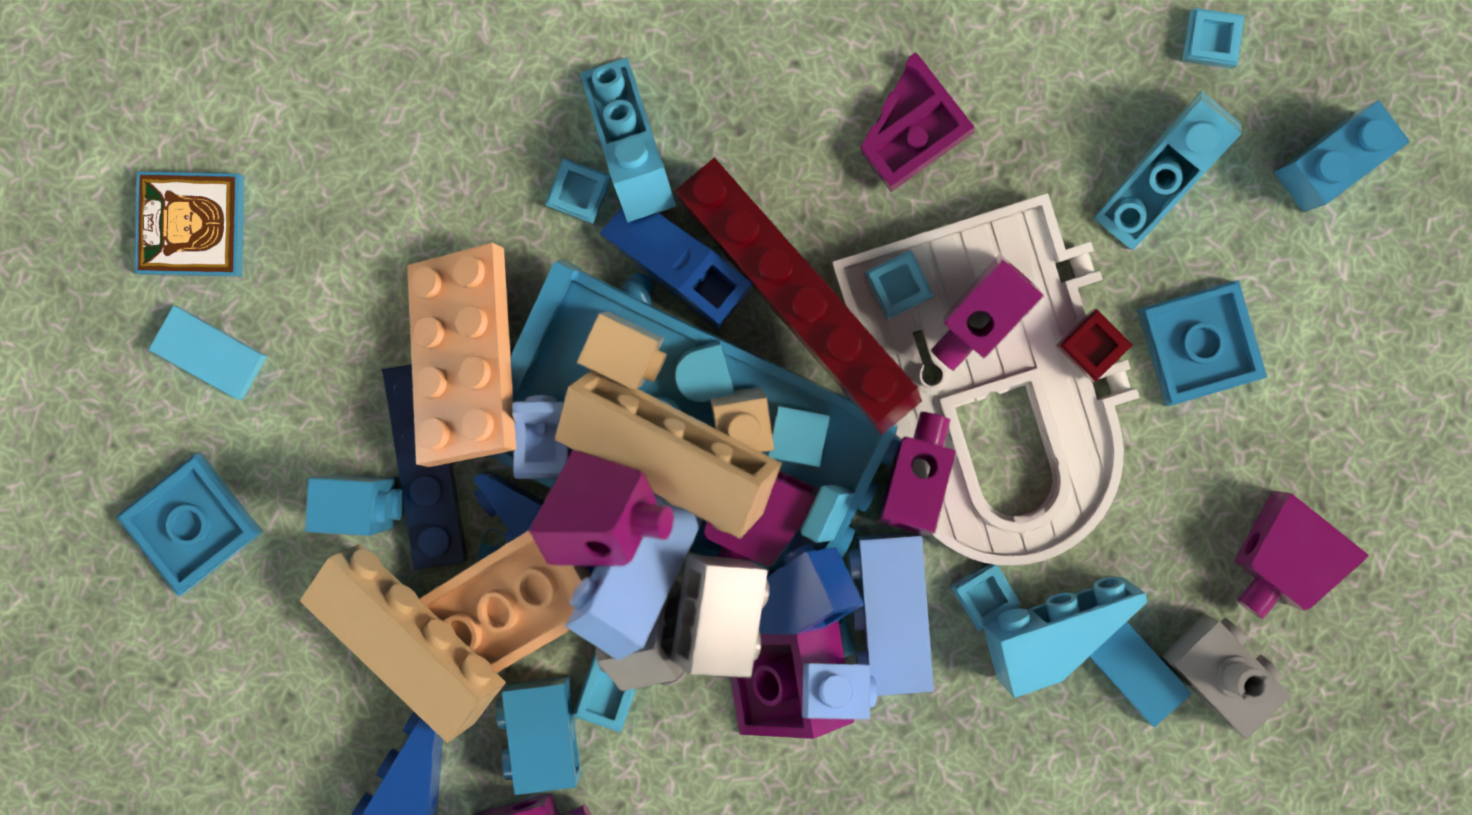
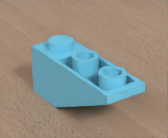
(627, 140)
(1169, 169)
(1053, 639)

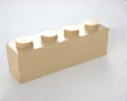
(677, 453)
(402, 641)

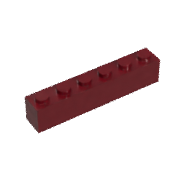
(799, 297)

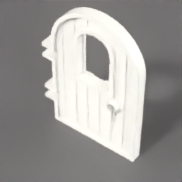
(1075, 427)

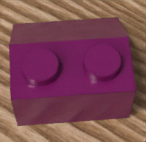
(773, 695)

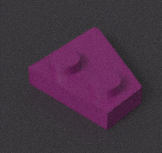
(914, 126)

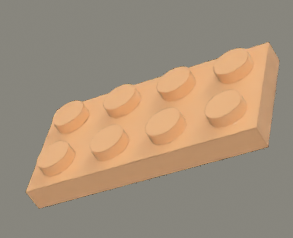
(461, 356)
(508, 602)

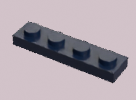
(427, 492)

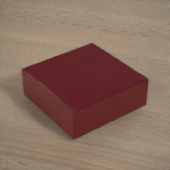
(1094, 345)

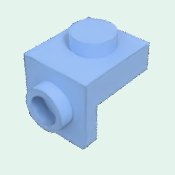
(535, 430)
(838, 691)

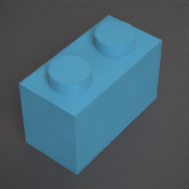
(1341, 156)
(352, 504)
(539, 735)

